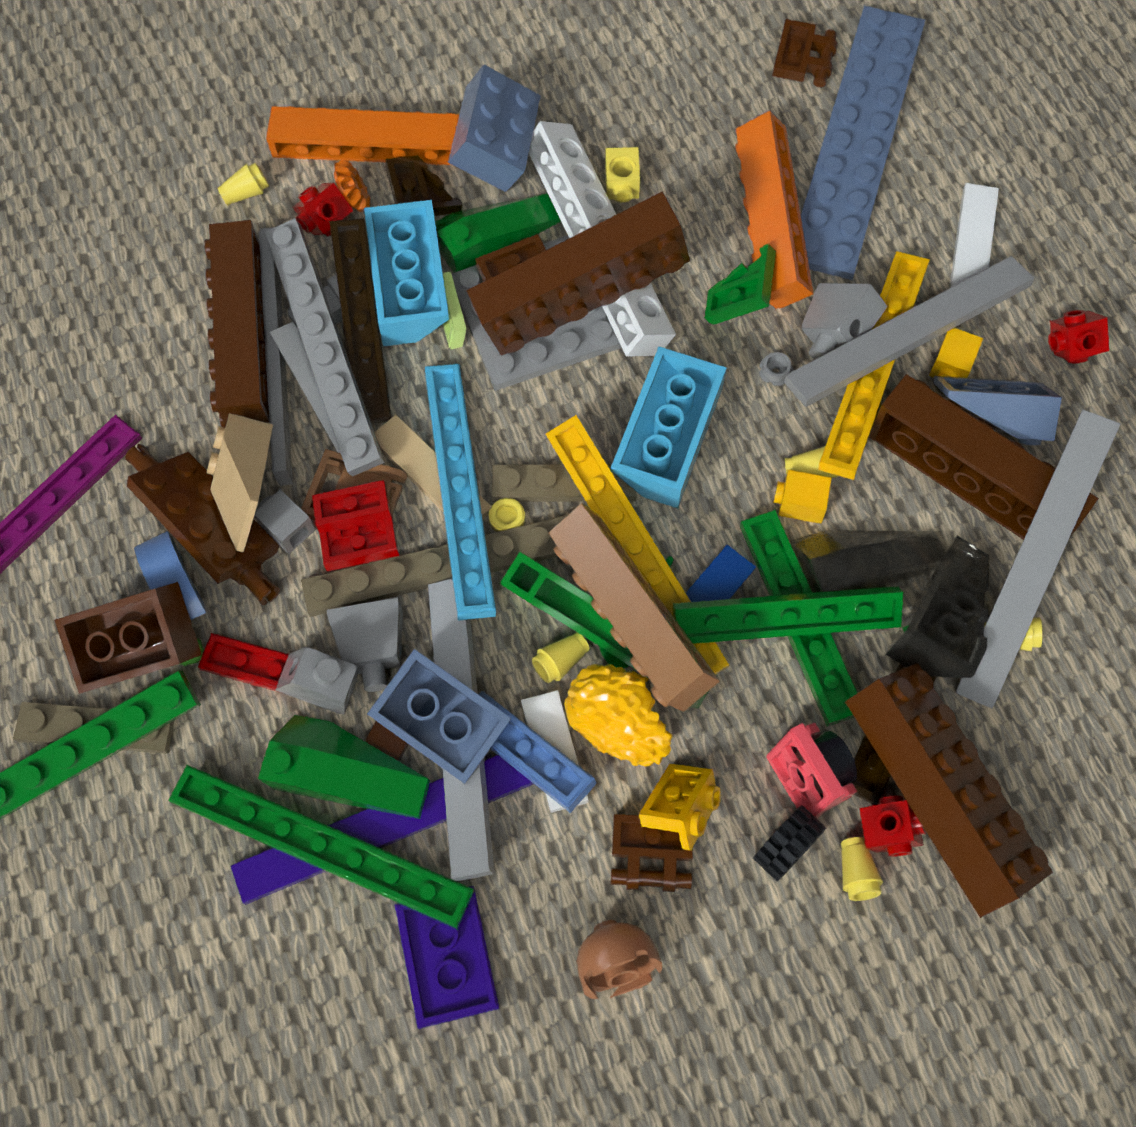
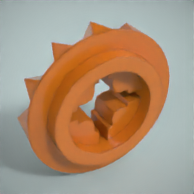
(351, 185)

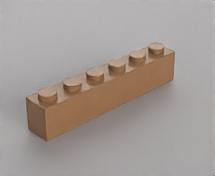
(633, 609)

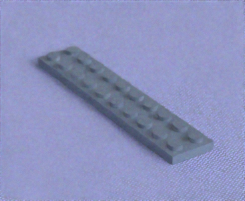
(858, 140)

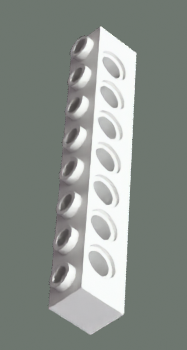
(581, 204)

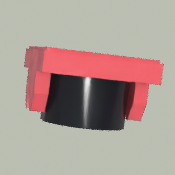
(814, 768)

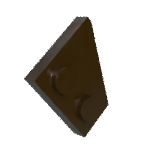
(414, 182)

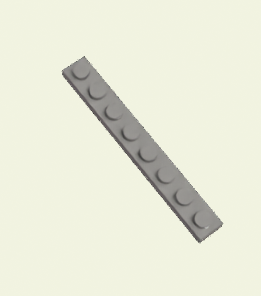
(324, 348)

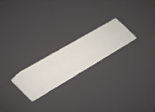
(293, 351)

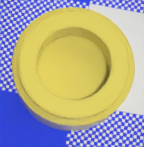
(506, 514)

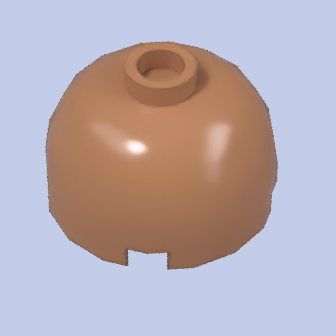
(616, 957)

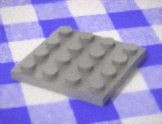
(564, 347)

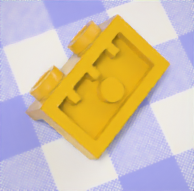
(682, 802)

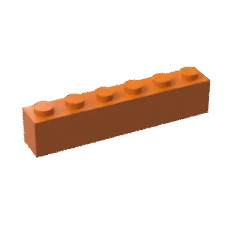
(360, 134)
(774, 206)

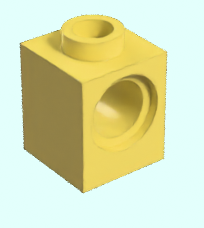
(622, 173)

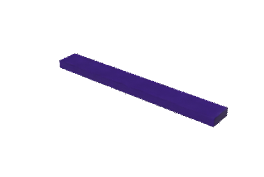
(275, 870)

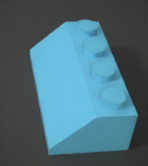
(406, 271)
(668, 425)

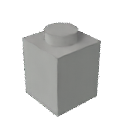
(284, 521)

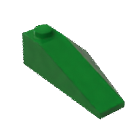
(488, 228)
(333, 765)

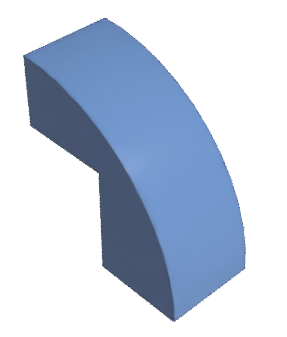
(164, 565)

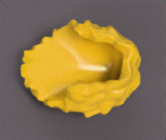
(617, 715)

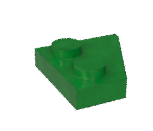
(743, 290)

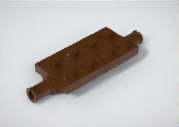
(183, 503)

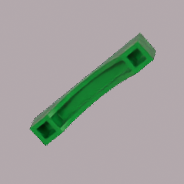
(566, 604)

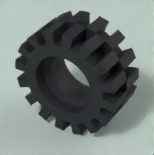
(789, 843)

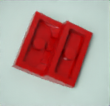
(355, 525)

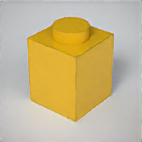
(956, 354)
(803, 496)

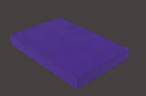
(447, 966)

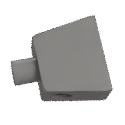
(840, 315)
(369, 638)
(318, 679)

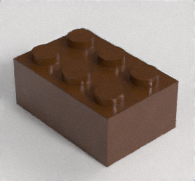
(128, 637)

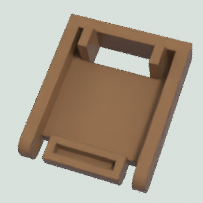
(333, 463)

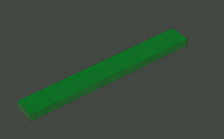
(322, 846)

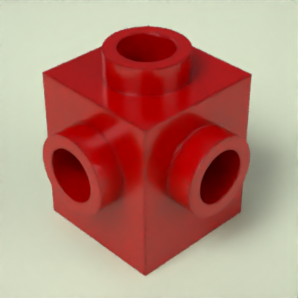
(321, 206)
(1079, 335)
(891, 827)

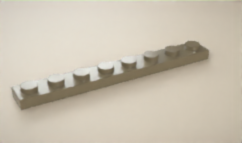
(418, 569)

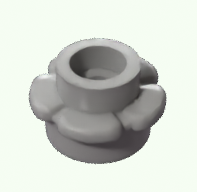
(775, 360)

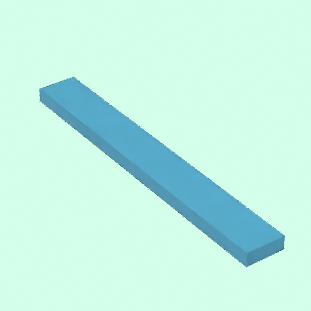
(459, 494)

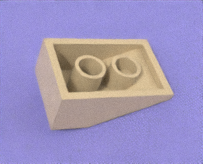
(239, 473)

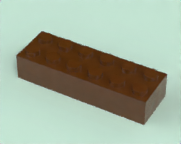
(580, 274)
(237, 322)
(965, 455)
(949, 789)

